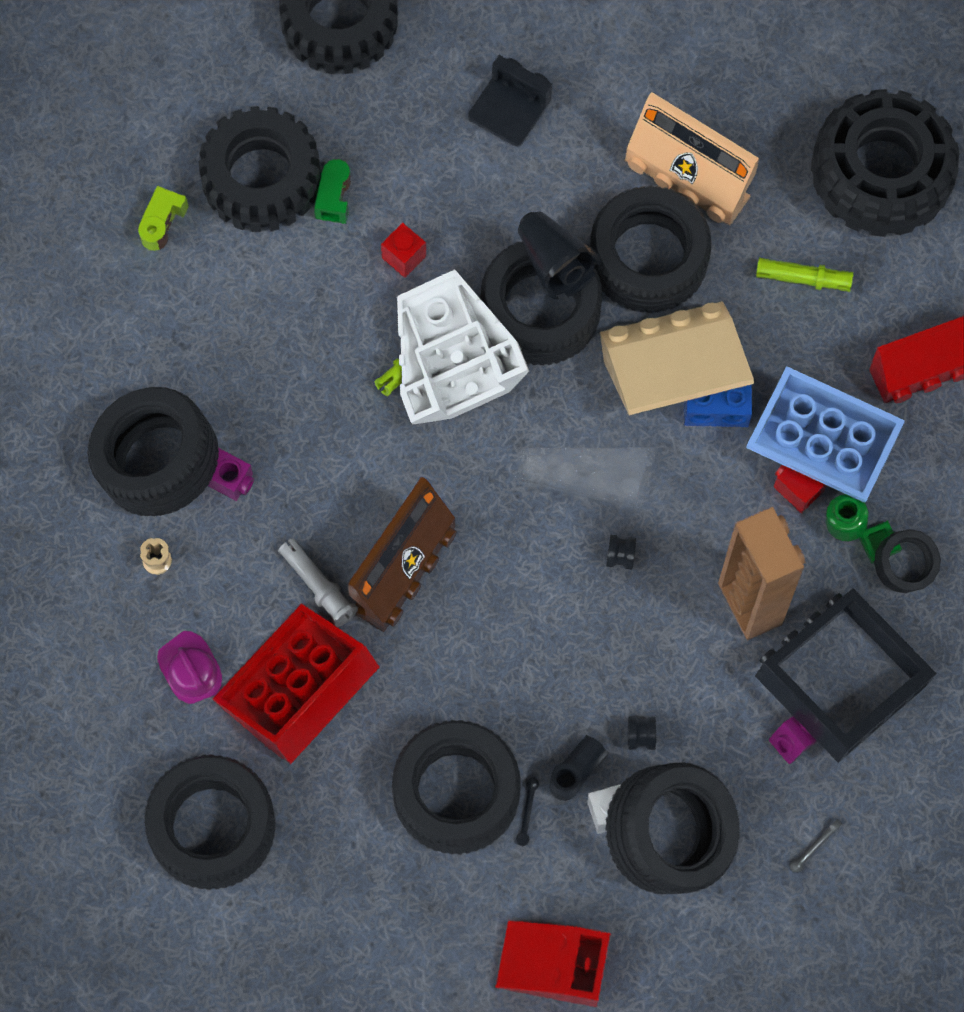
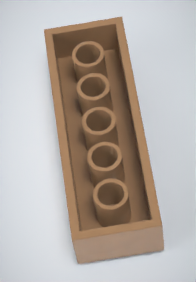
(761, 572)

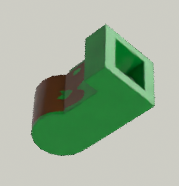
(333, 184)

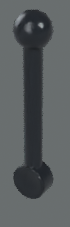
(522, 838)

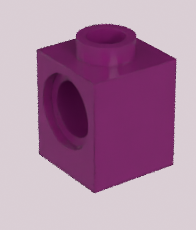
(238, 486)

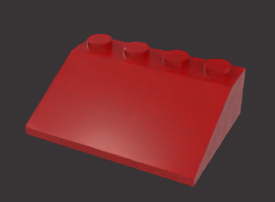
(297, 682)

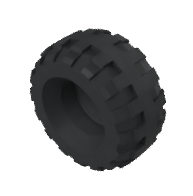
(876, 201)

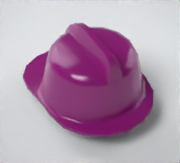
(190, 667)

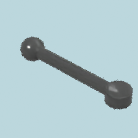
(796, 865)

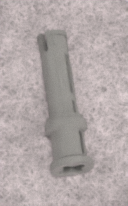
(326, 593)

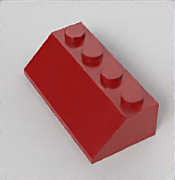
(919, 361)

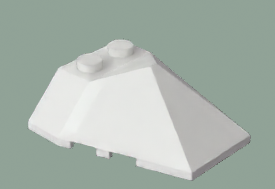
(453, 351)

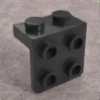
(511, 101)

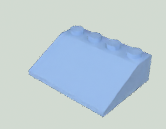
(825, 434)

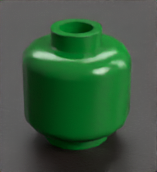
(846, 518)

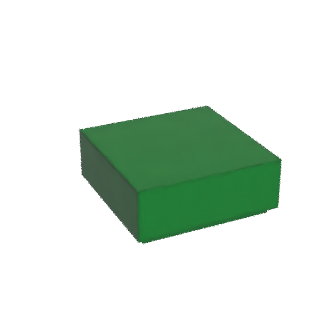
(872, 538)

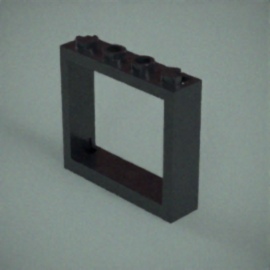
(807, 711)

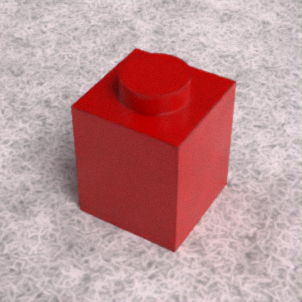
(403, 249)
(797, 488)

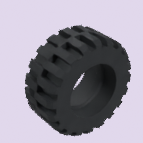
(339, 47)
(251, 132)

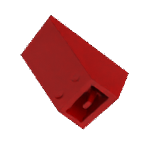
(553, 961)

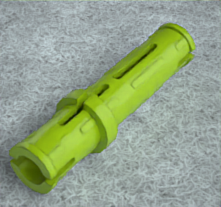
(803, 274)

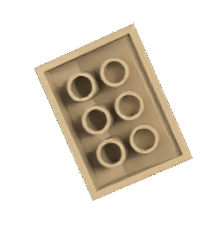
(675, 358)

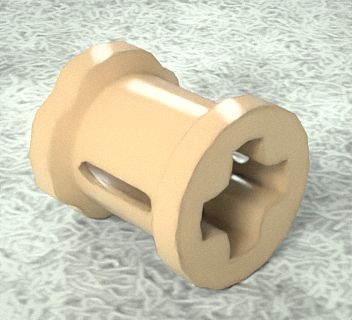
(154, 565)

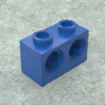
(721, 409)

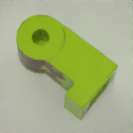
(159, 216)

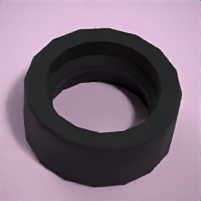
(931, 556)

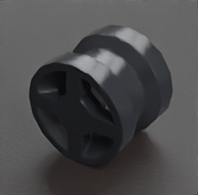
(621, 552)
(641, 733)

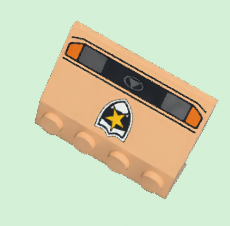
(691, 159)

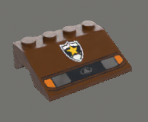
(402, 557)

